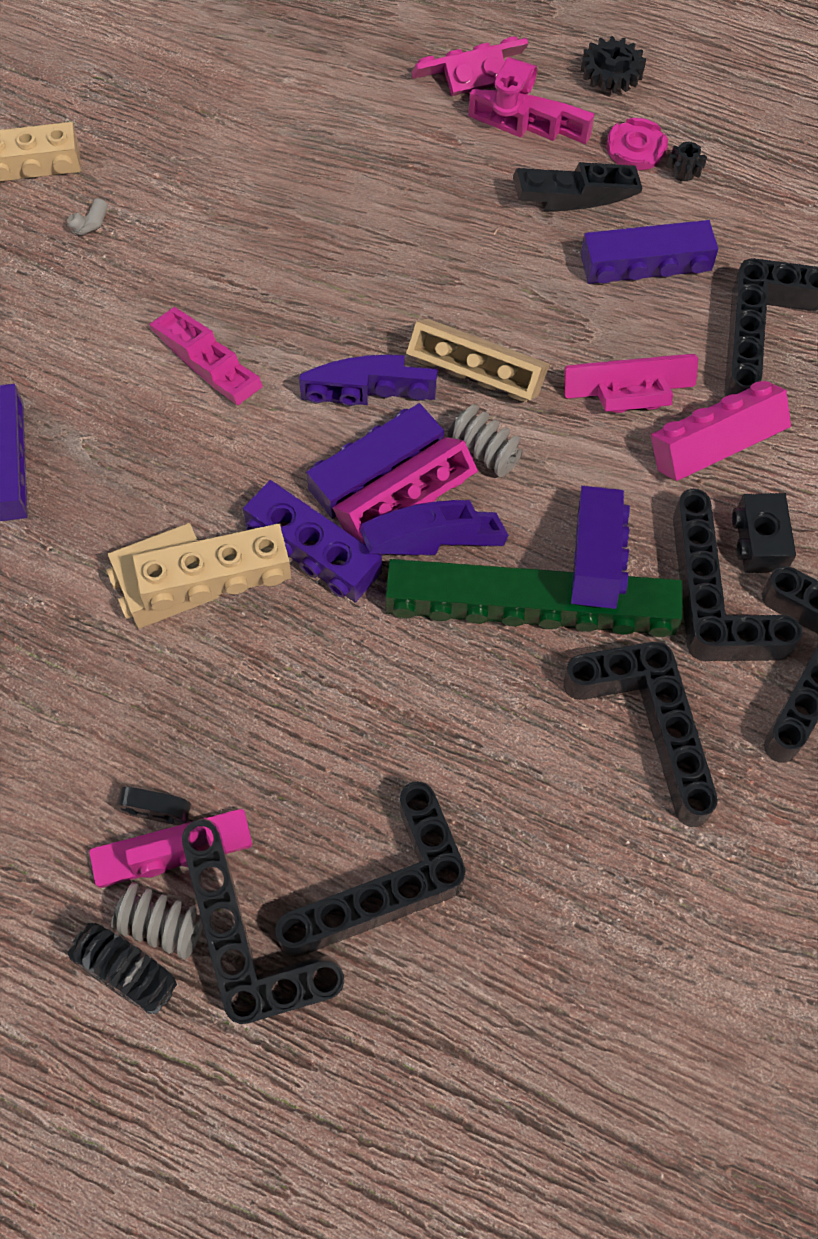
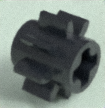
(686, 161)

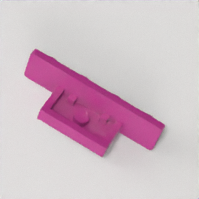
(472, 68)
(631, 382)
(163, 850)

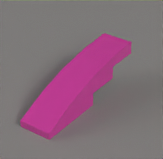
(535, 115)
(205, 355)

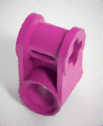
(513, 86)

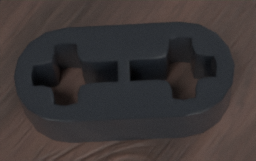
(153, 805)

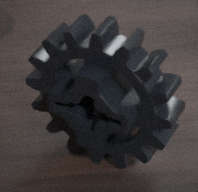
(613, 64)

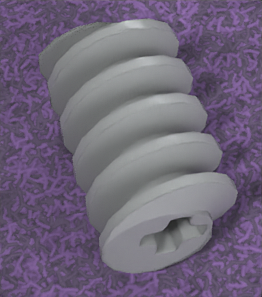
(485, 441)
(157, 922)

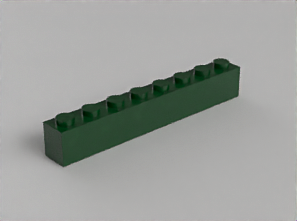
(527, 597)

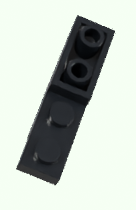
(584, 188)

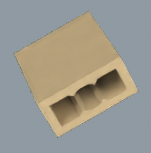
(124, 576)

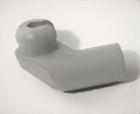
(90, 222)

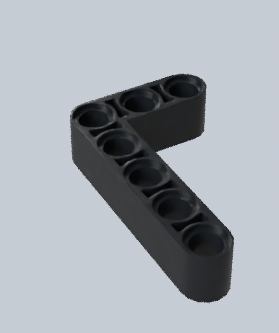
(755, 287)
(709, 590)
(794, 603)
(659, 714)
(385, 887)
(236, 938)

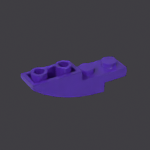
(355, 378)
(427, 525)

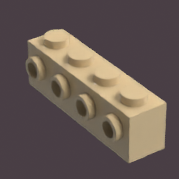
(39, 151)
(478, 359)
(212, 567)

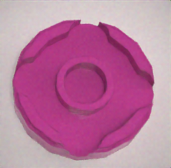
(637, 143)

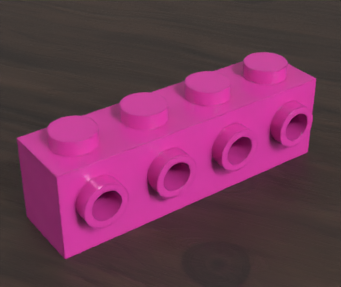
(721, 430)
(409, 484)

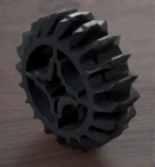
(122, 968)

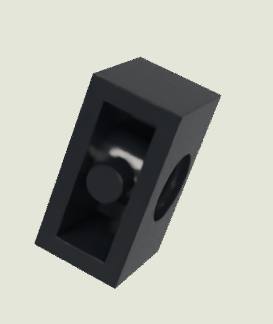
(771, 516)

